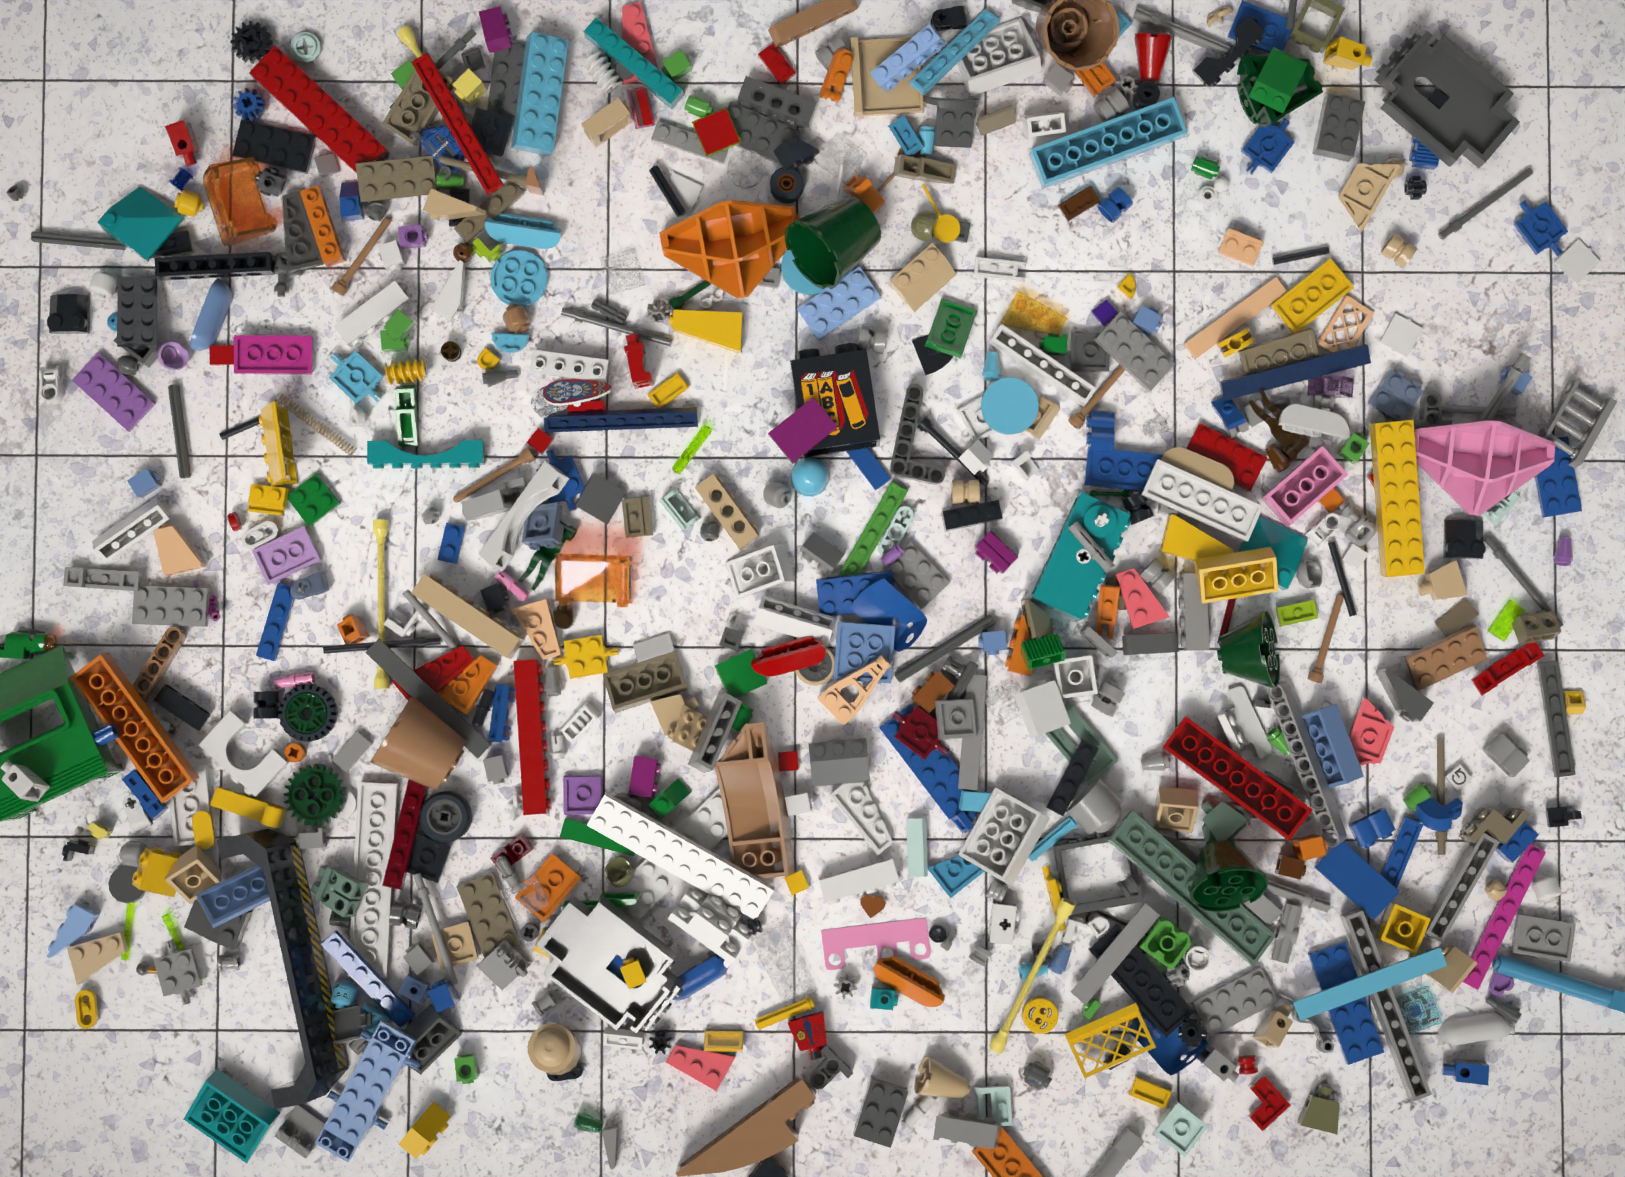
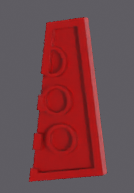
(442, 670)

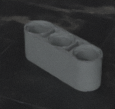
(1150, 643)

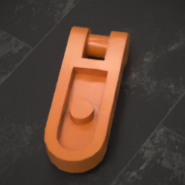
(836, 74)

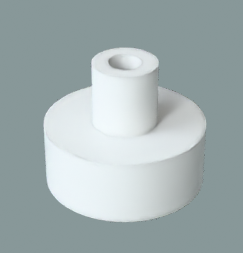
(357, 416)

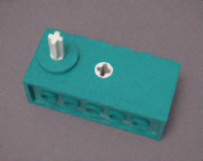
(1066, 581)

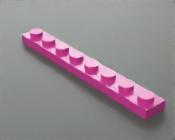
(1504, 913)

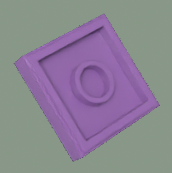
(581, 794)

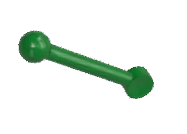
(1125, 493)

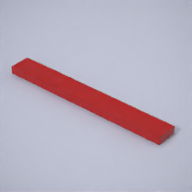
(457, 123)

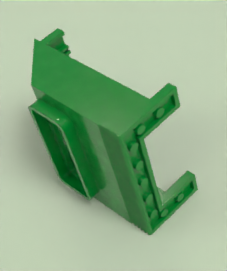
(63, 755)

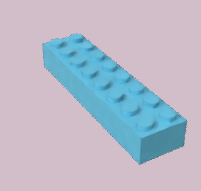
(1108, 143)

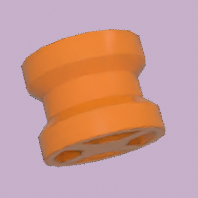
(298, 751)

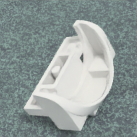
(711, 924)

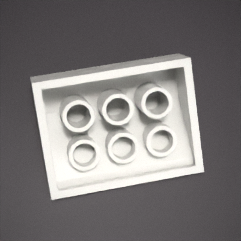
(1000, 58)
(1004, 836)

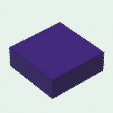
(1104, 313)

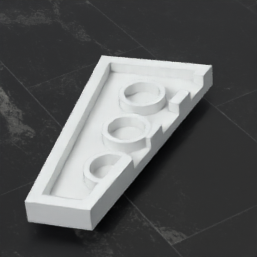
(860, 810)

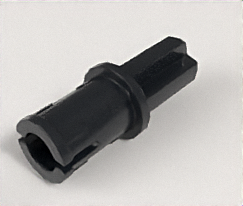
(483, 707)

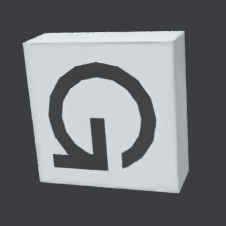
(1458, 777)

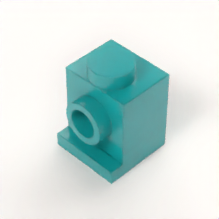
(878, 993)

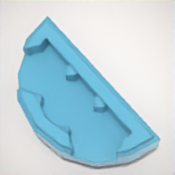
(510, 342)

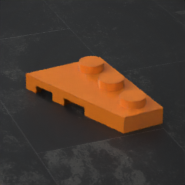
(469, 685)

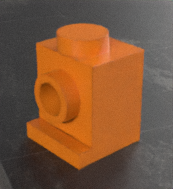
(352, 629)

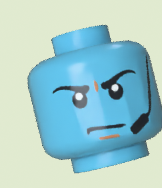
(344, 994)

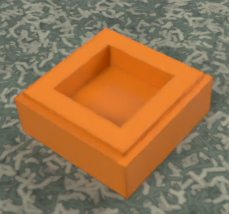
(1331, 501)

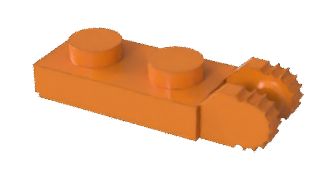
(1107, 608)

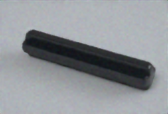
(667, 191)

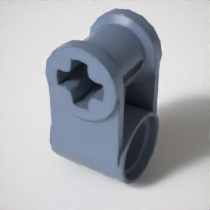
(312, 585)

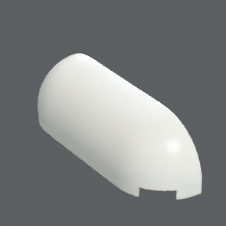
(1313, 422)
(1474, 1029)

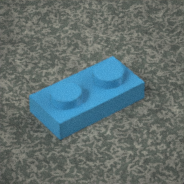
(906, 136)

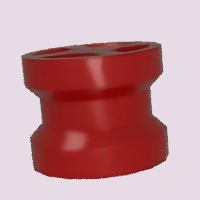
(1247, 1064)

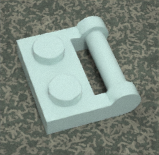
(999, 1103)

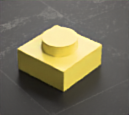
(99, 830)

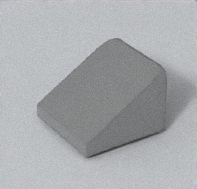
(326, 165)
(1249, 414)

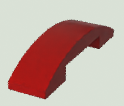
(1506, 667)

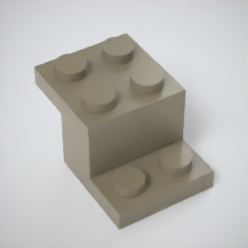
(1493, 824)

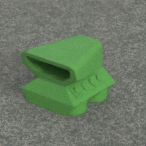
(1166, 942)

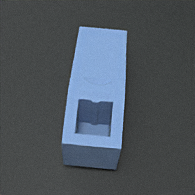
(78, 923)

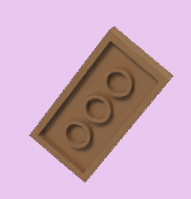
(1445, 657)

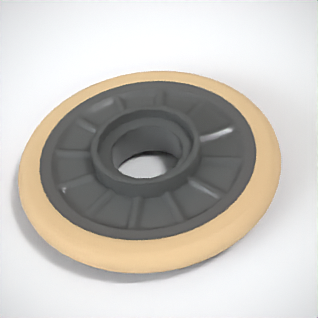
(819, 676)

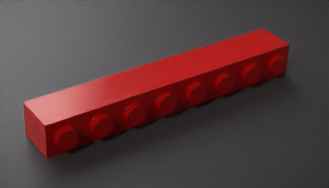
(531, 737)

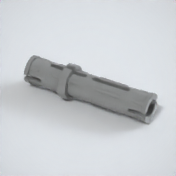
(1091, 546)

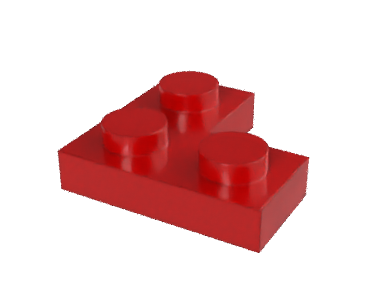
(592, 405)
(1272, 1103)

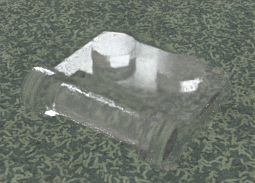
(528, 903)

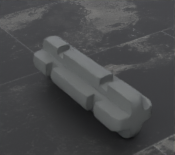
(609, 311)

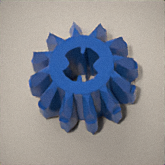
(250, 111)

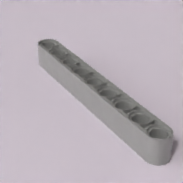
(1307, 773)

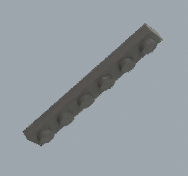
(1556, 719)

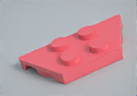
(1370, 733)

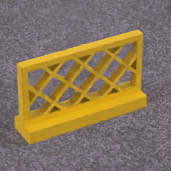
(1102, 1025)

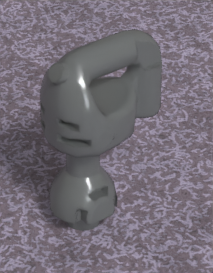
(281, 270)

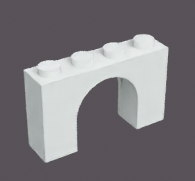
(218, 746)

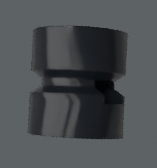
(1146, 95)
(1137, 508)
(262, 698)

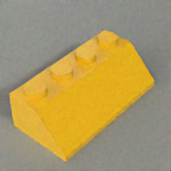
(1236, 575)

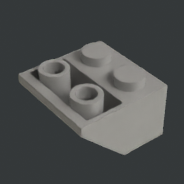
(821, 552)

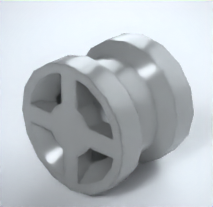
(996, 891)
(980, 955)

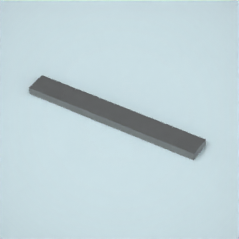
(417, 687)

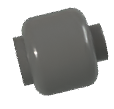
(1037, 1075)

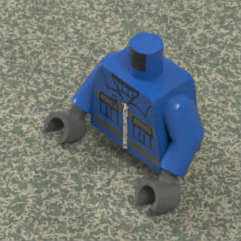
(440, 142)

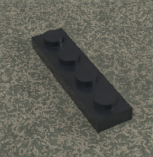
(1072, 777)

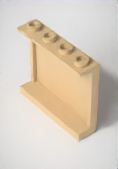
(867, 95)

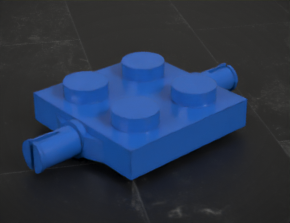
(1268, 147)
(1540, 228)
(573, 486)

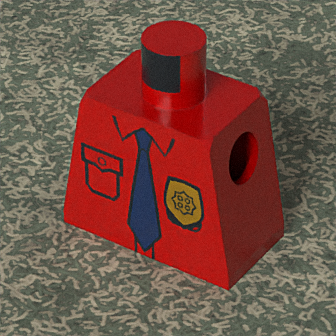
(179, 134)
(809, 1033)

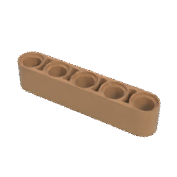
(810, 20)
(163, 662)

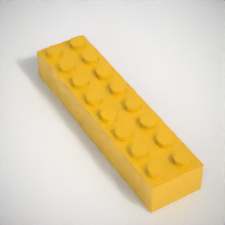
(1397, 498)

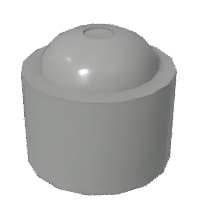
(1096, 808)

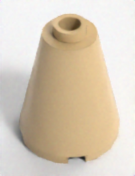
(940, 1080)

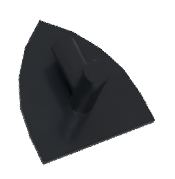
(930, 359)

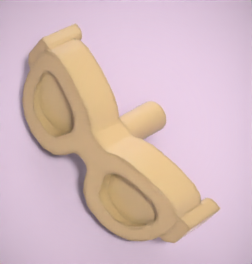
(1213, 17)

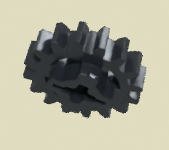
(252, 34)

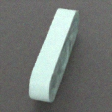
(897, 516)

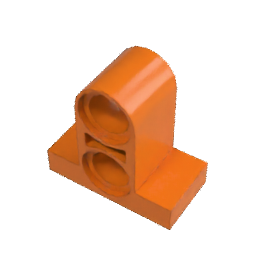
(862, 189)

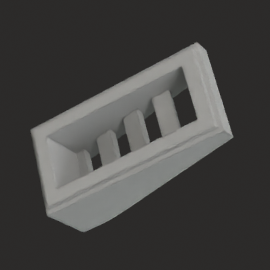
(610, 1138)

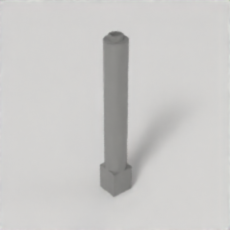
(1123, 1149)

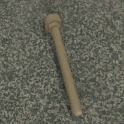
(520, 179)

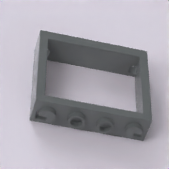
(1099, 904)

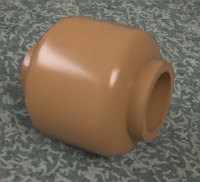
(516, 318)

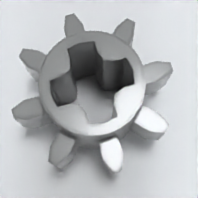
(1126, 80)
(658, 310)
(1178, 974)
(846, 981)
(358, 1046)

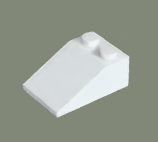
(760, 571)

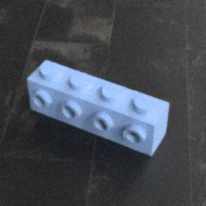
(908, 58)

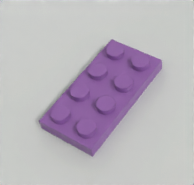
(113, 392)

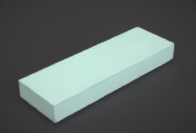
(917, 847)

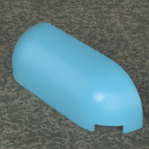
(523, 231)

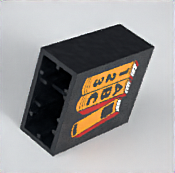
(844, 391)

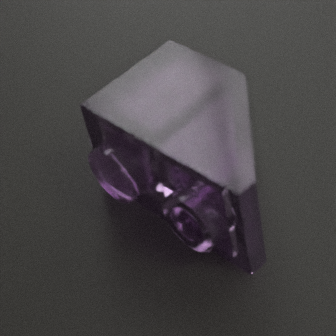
(1331, 386)

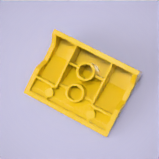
(278, 445)

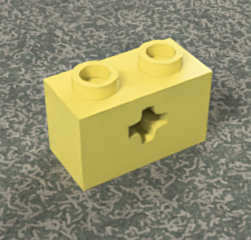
(469, 88)

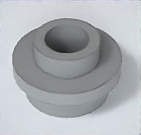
(431, 515)

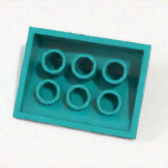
(231, 1115)

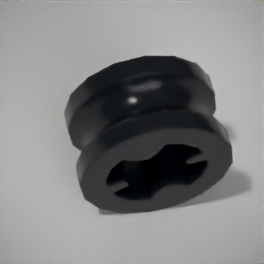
(755, 926)
(942, 930)

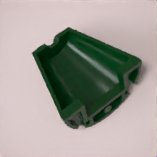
(1249, 70)

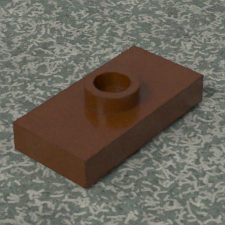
(1079, 203)

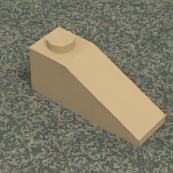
(448, 207)

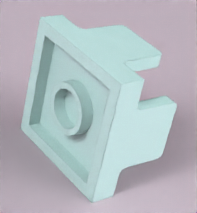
(1180, 1128)

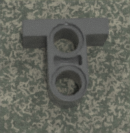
(1434, 410)
(825, 1071)

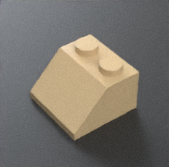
(1176, 809)
(193, 874)
(1457, 970)

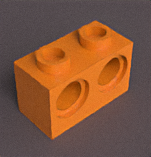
(1309, 847)

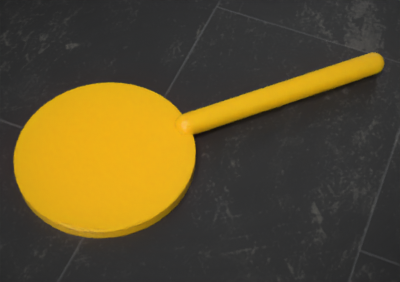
(947, 226)

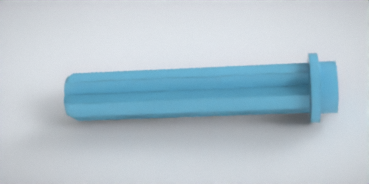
(1054, 836)

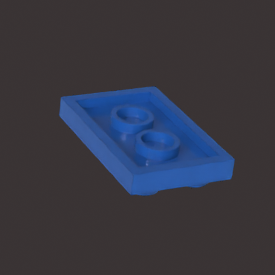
(1273, 24)

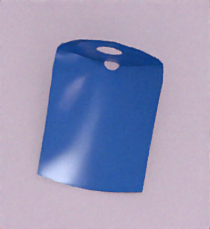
(887, 606)
(1169, 1048)

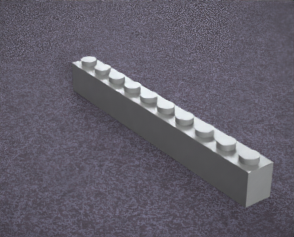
(1386, 1007)

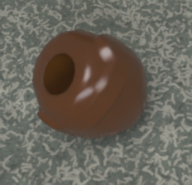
(467, 250)

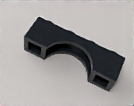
(1246, 34)

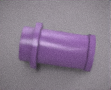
(892, 555)

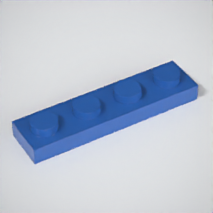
(276, 623)
(1401, 851)

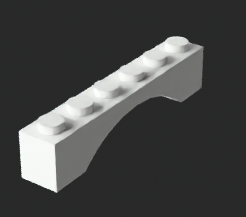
(500, 546)

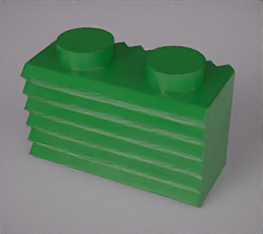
(1042, 651)

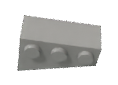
(967, 1129)

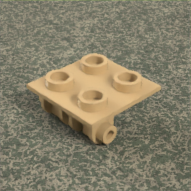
(688, 728)

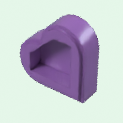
(1500, 983)

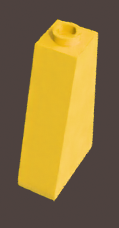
(712, 327)
(1189, 542)

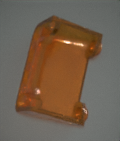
(237, 201)
(594, 579)

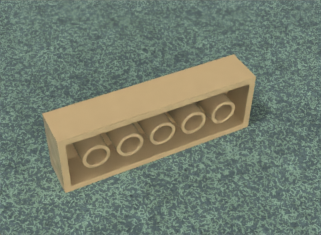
(463, 613)

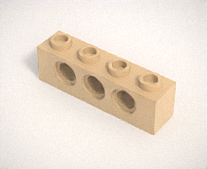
(740, 538)

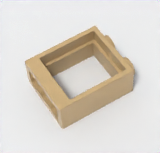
(607, 122)

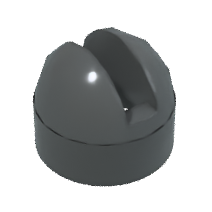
(15, 192)

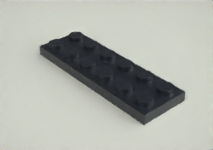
(1146, 986)

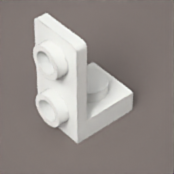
(396, 625)

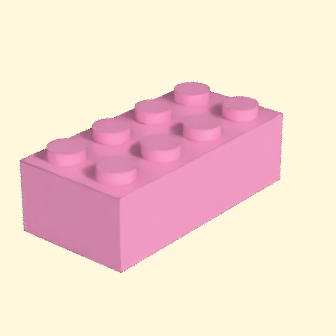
(1304, 486)

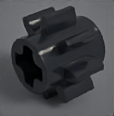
(1415, 187)
(655, 1043)

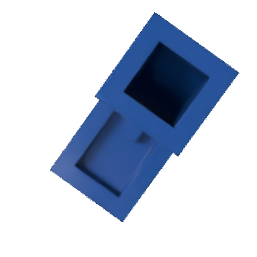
(1438, 817)

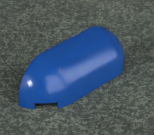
(702, 976)

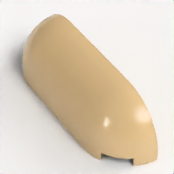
(1200, 466)

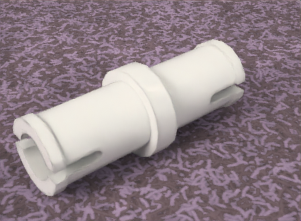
(918, 1112)

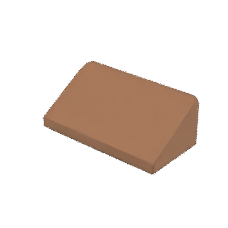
(532, 182)

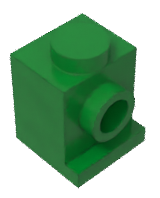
(1054, 344)

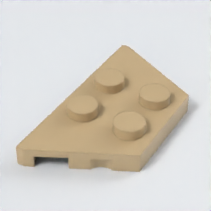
(1366, 190)

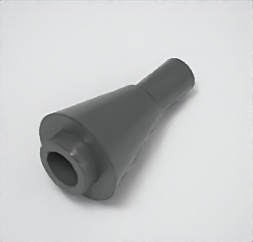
(493, 377)
(1508, 1011)

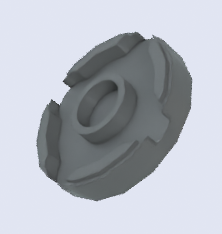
(121, 885)

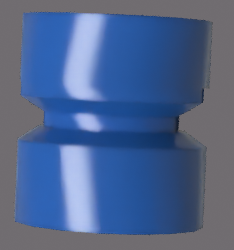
(1115, 204)

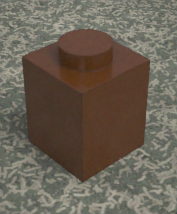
(1290, 867)

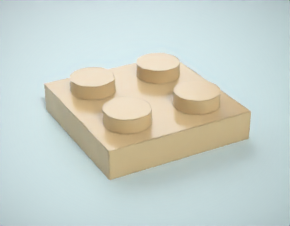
(459, 944)

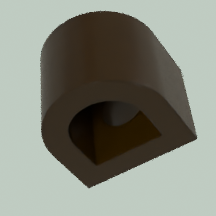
(564, 617)

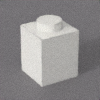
(392, 256)
(976, 457)
(798, 804)

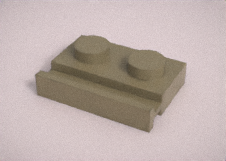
(637, 517)

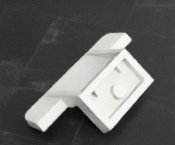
(1243, 725)

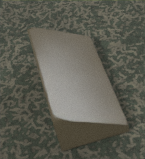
(996, 120)
(1456, 618)

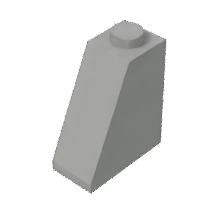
(489, 504)

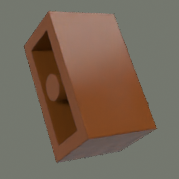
(933, 690)

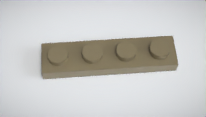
(495, 204)

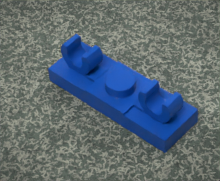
(500, 713)

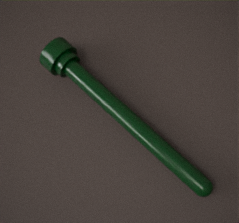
(678, 301)

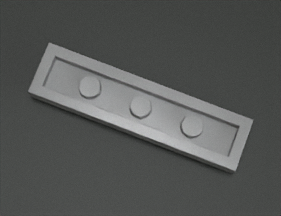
(683, 141)

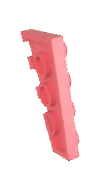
(636, 34)

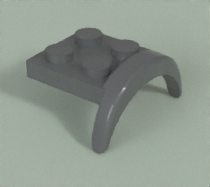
(953, 121)

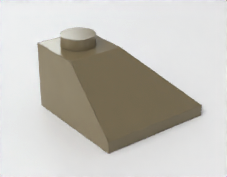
(1037, 620)

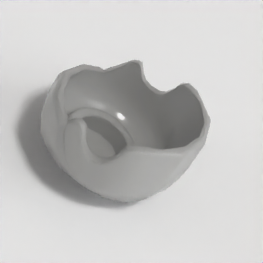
(1309, 574)

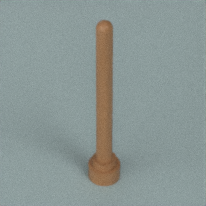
(341, 285)
(1077, 420)
(525, 456)
(1316, 674)

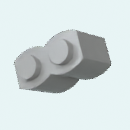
(1506, 755)

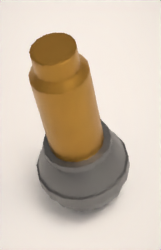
(143, 969)

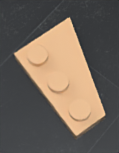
(540, 627)

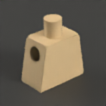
(1444, 582)
(669, 710)
(1274, 1027)

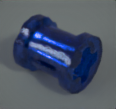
(181, 179)

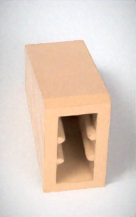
(175, 551)

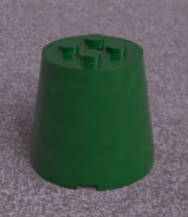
(832, 240)

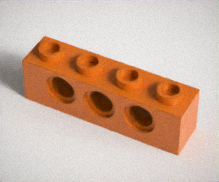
(322, 226)

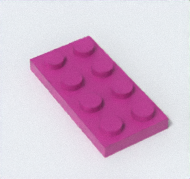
(273, 354)

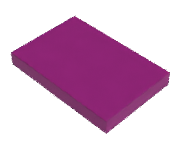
(802, 430)

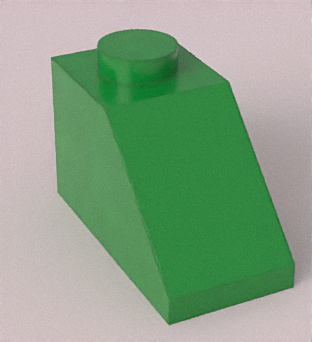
(669, 798)

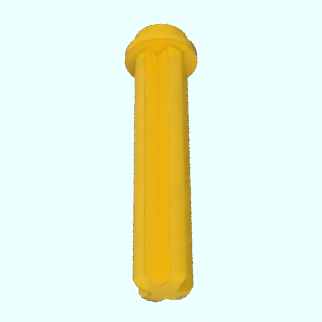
(784, 1013)

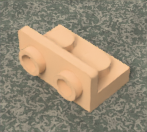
(1240, 246)

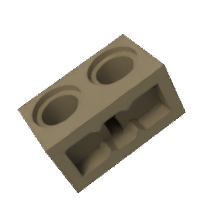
(1536, 627)

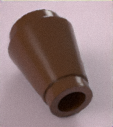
(1277, 458)

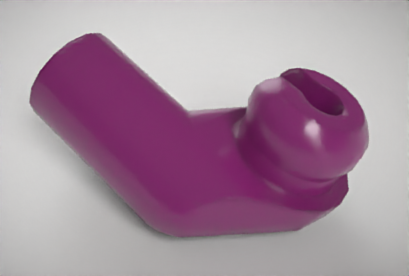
(213, 609)

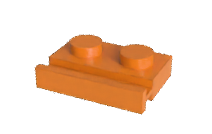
(1096, 79)

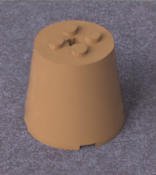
(1089, 34)
(420, 746)

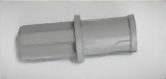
(507, 871)

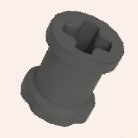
(953, 667)
(524, 929)

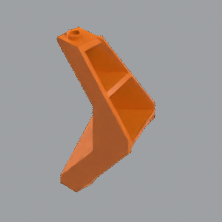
(730, 243)

